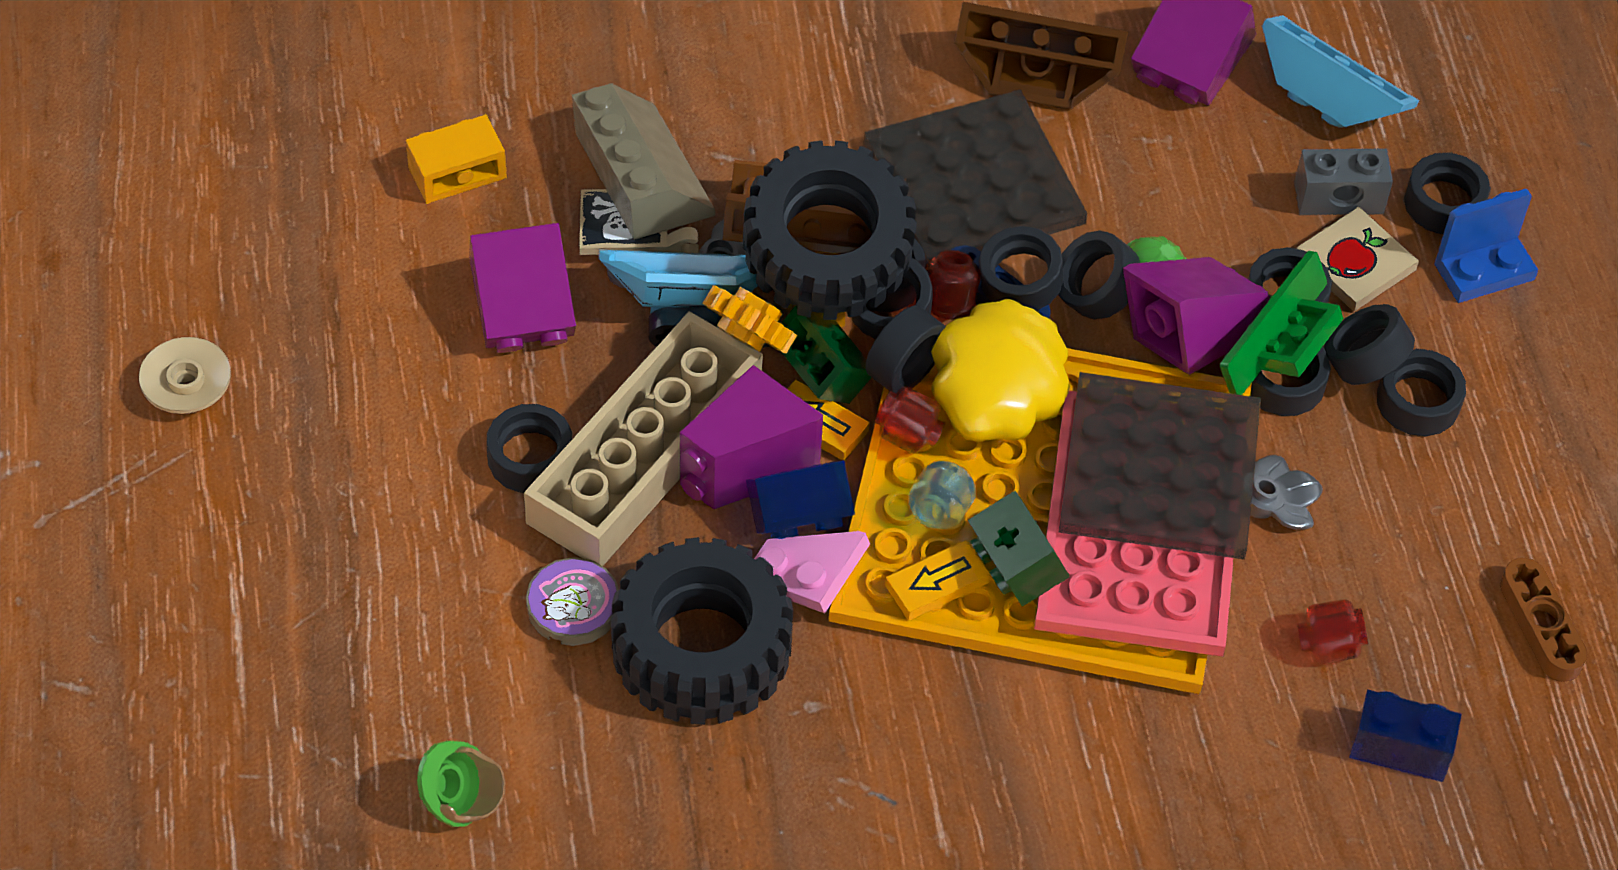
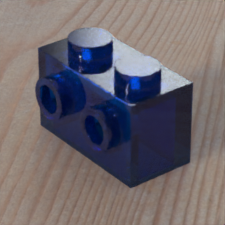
(800, 498)
(1405, 735)

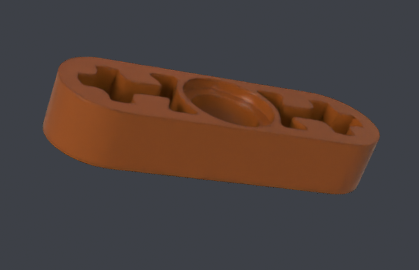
(1543, 638)

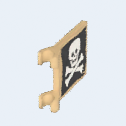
(604, 229)

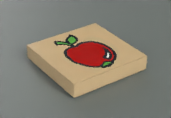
(1360, 258)

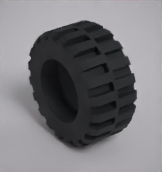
(838, 179)
(701, 682)

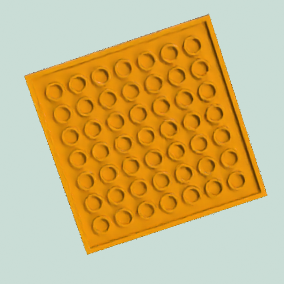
(985, 617)

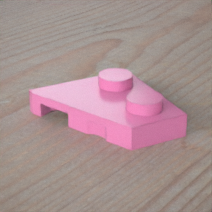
(815, 564)

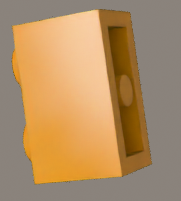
(456, 158)

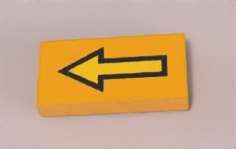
(841, 427)
(937, 580)

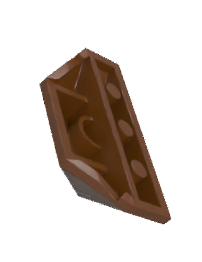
(1042, 55)

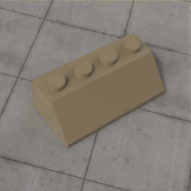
(638, 161)

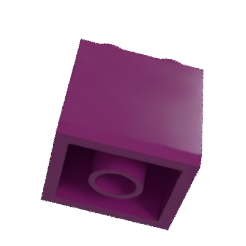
(1194, 46)
(522, 287)
(1190, 309)
(745, 435)

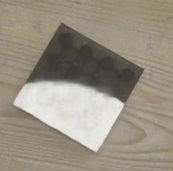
(978, 173)
(1161, 466)

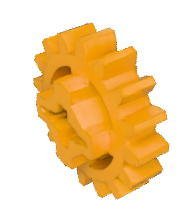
(749, 319)

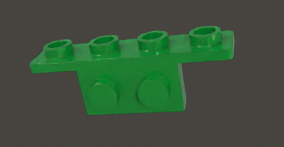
(1286, 330)

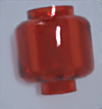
(953, 283)
(909, 420)
(1333, 631)

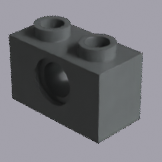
(1342, 181)

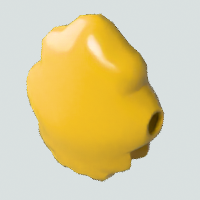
(1000, 371)

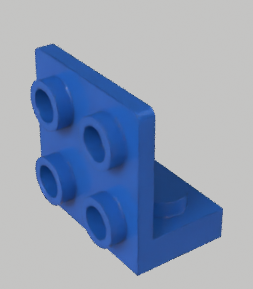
(1483, 248)

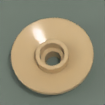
(181, 362)

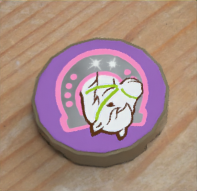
(571, 601)

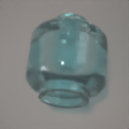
(942, 495)

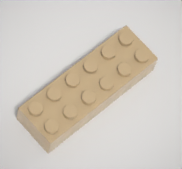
(632, 445)

